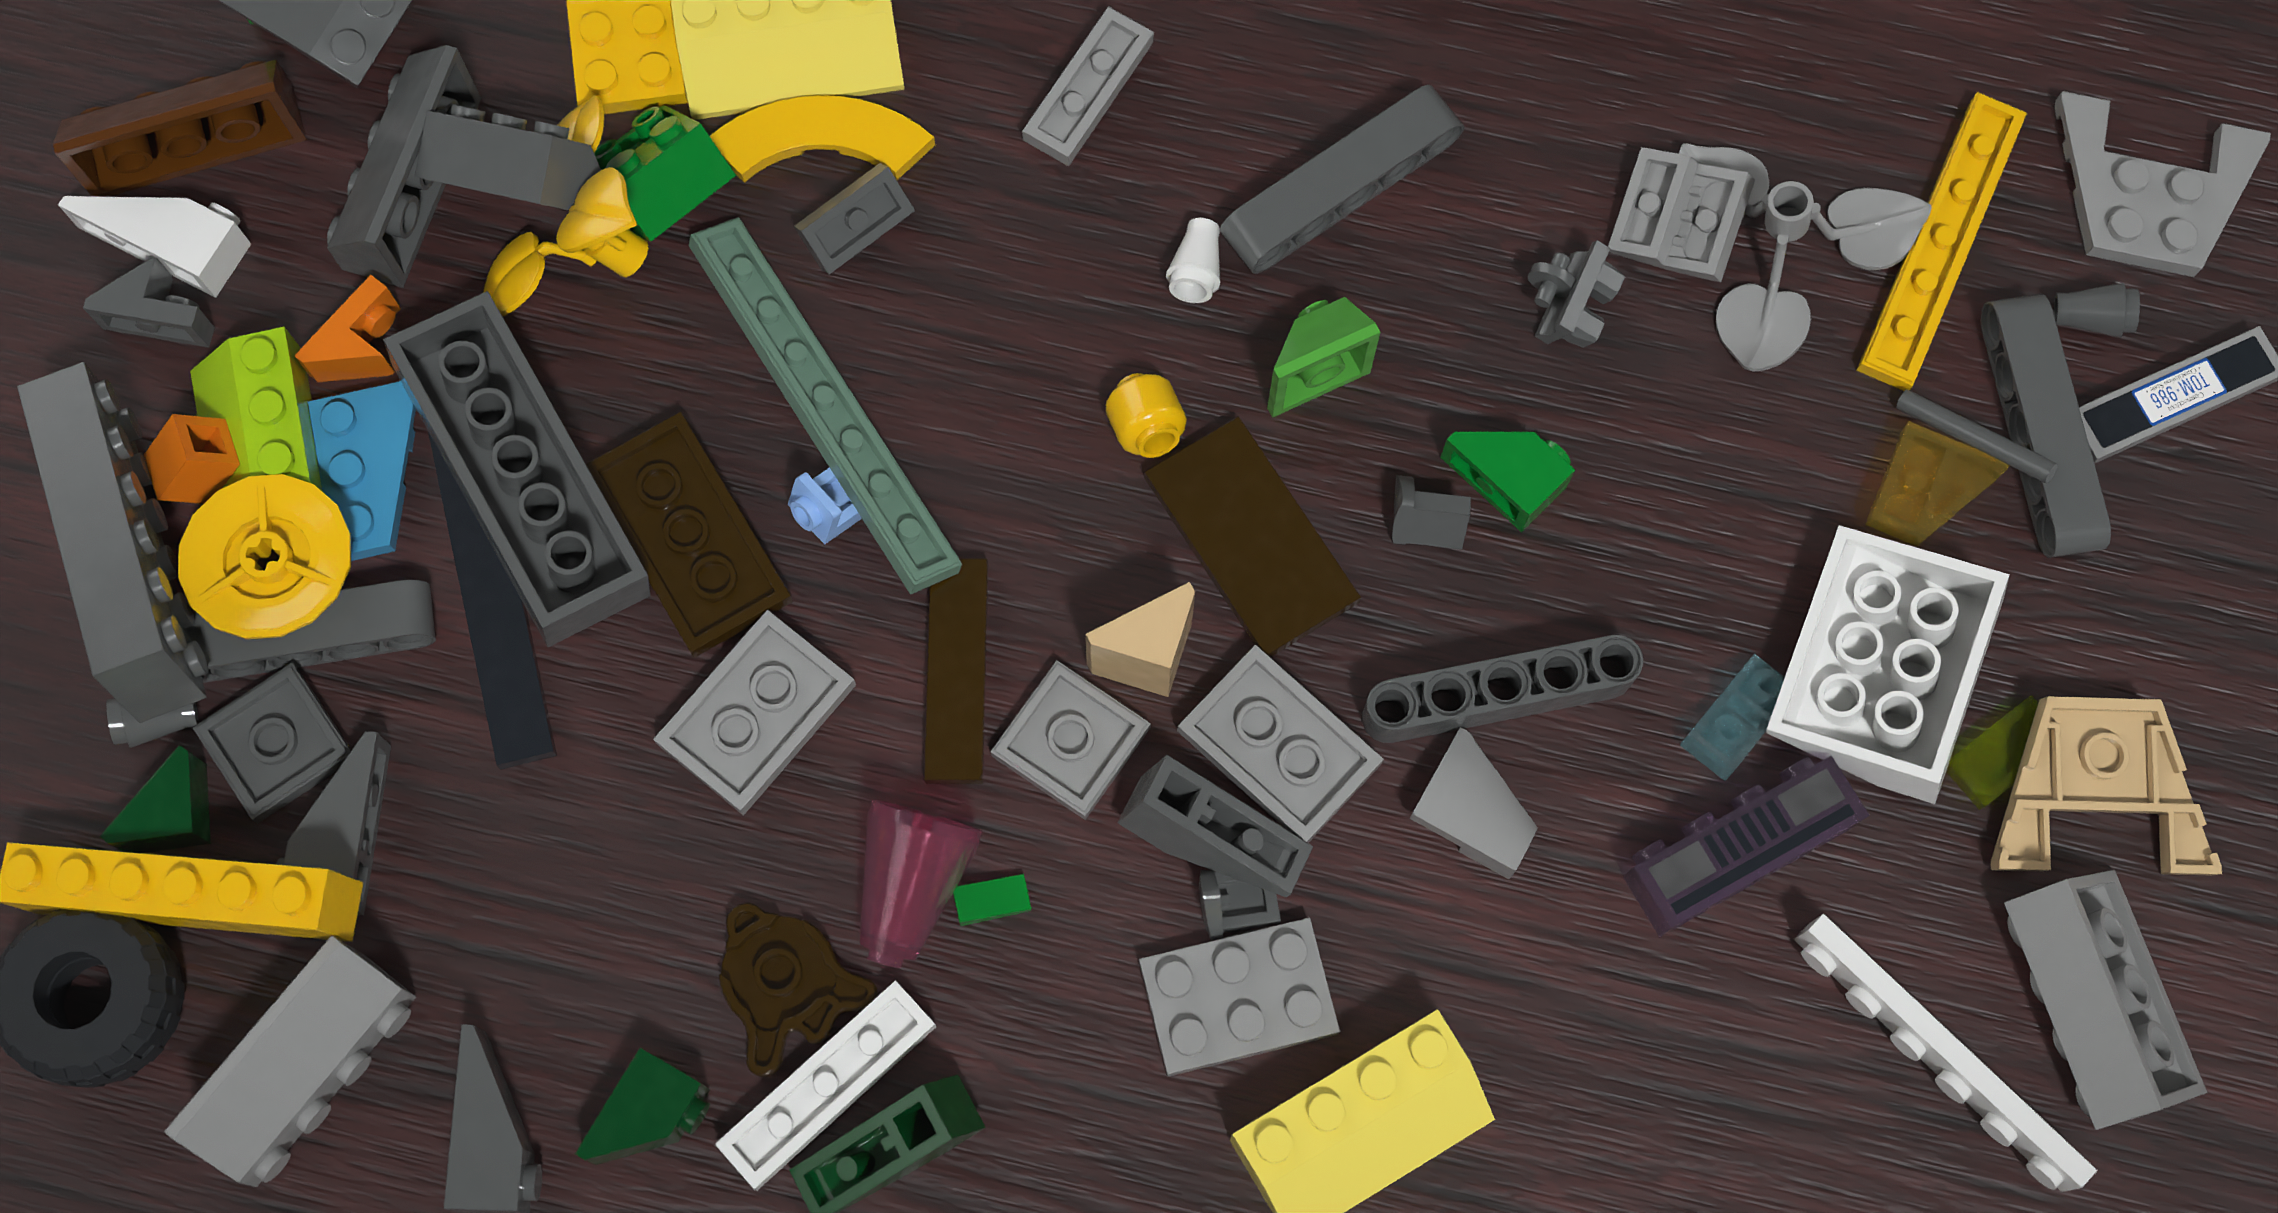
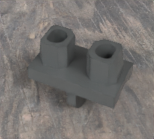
(1565, 290)

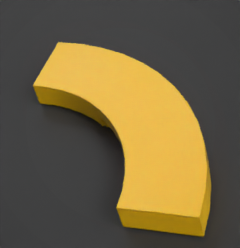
(821, 122)

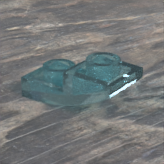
(1736, 718)

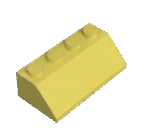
(778, 50)
(1366, 1123)

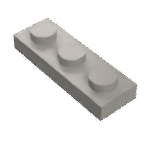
(1088, 86)

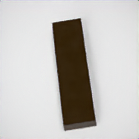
(957, 676)

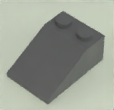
(333, 33)

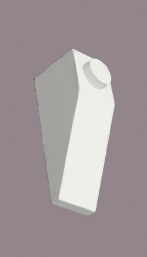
(187, 238)

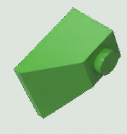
(1322, 352)

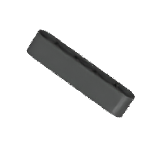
(1341, 179)
(2046, 419)
(354, 626)
(1521, 670)

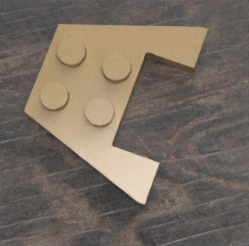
(2102, 759)

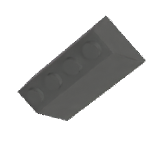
(386, 202)

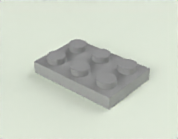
(755, 712)
(1280, 745)
(1238, 997)

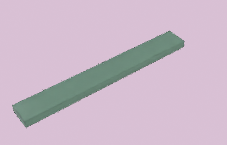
(825, 406)

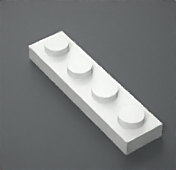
(825, 1085)

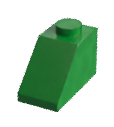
(1510, 471)

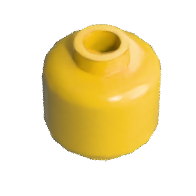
(1146, 415)

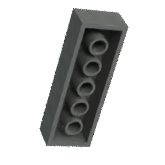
(518, 468)
(113, 543)

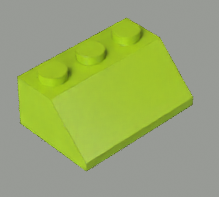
(264, 401)

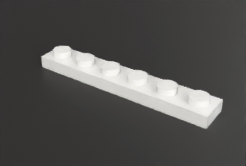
(1958, 1069)

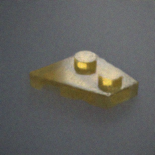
(1929, 483)

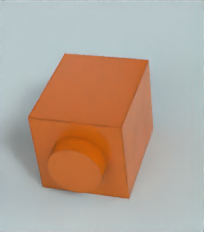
(191, 458)

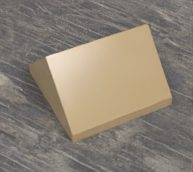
(1144, 643)

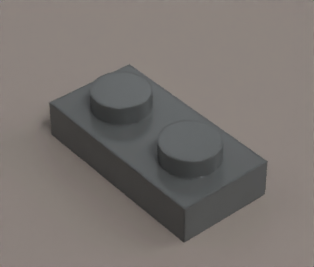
(854, 218)

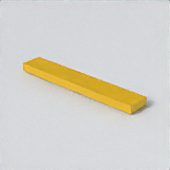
(1943, 243)

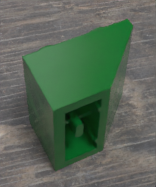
(666, 168)

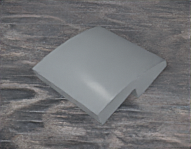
(1681, 214)

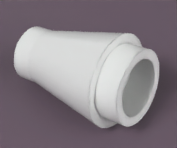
(1195, 267)

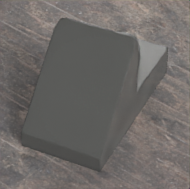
(142, 307)

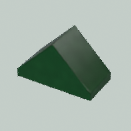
(167, 810)

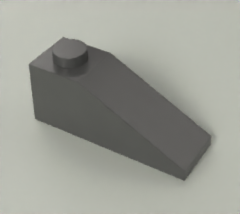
(345, 818)
(1213, 829)
(489, 1148)

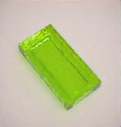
(1993, 758)

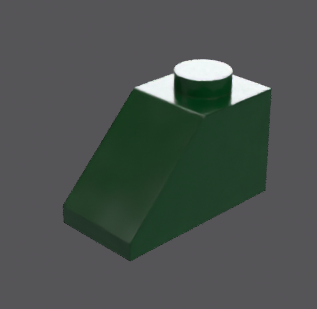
(645, 1111)

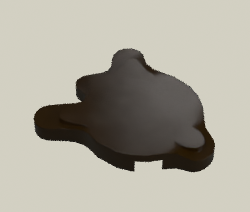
(784, 981)

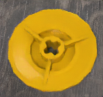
(245, 524)

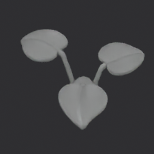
(1874, 234)

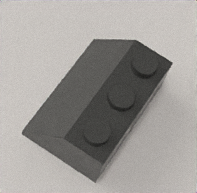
(504, 157)

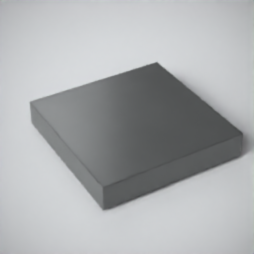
(274, 743)

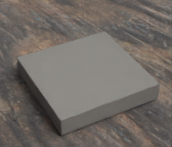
(1070, 740)

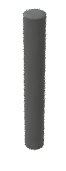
(1977, 436)

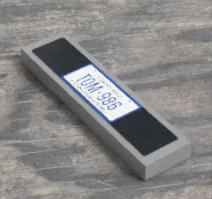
(2179, 393)

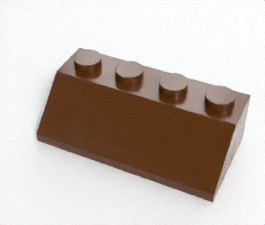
(181, 129)

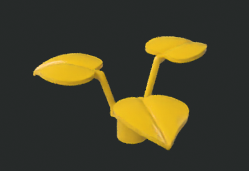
(595, 223)

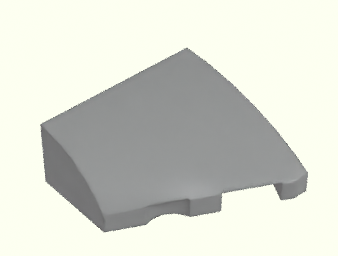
(1475, 808)

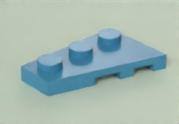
(363, 460)

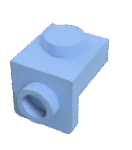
(822, 505)

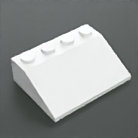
(1888, 661)

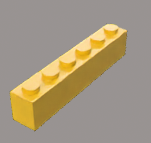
(182, 891)

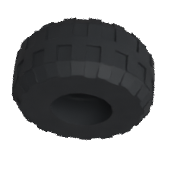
(129, 1031)

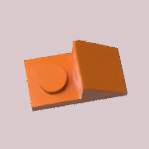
(342, 344)

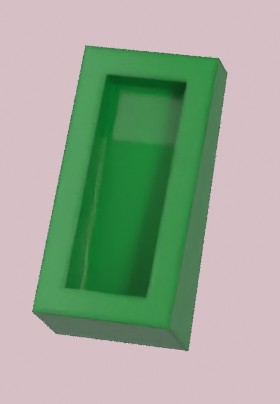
(991, 899)

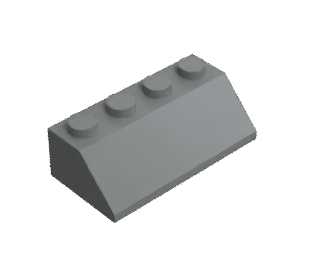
(2104, 998)
(293, 1064)

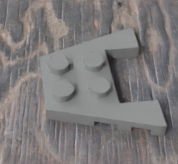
(2147, 208)

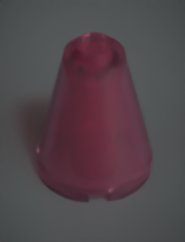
(909, 877)

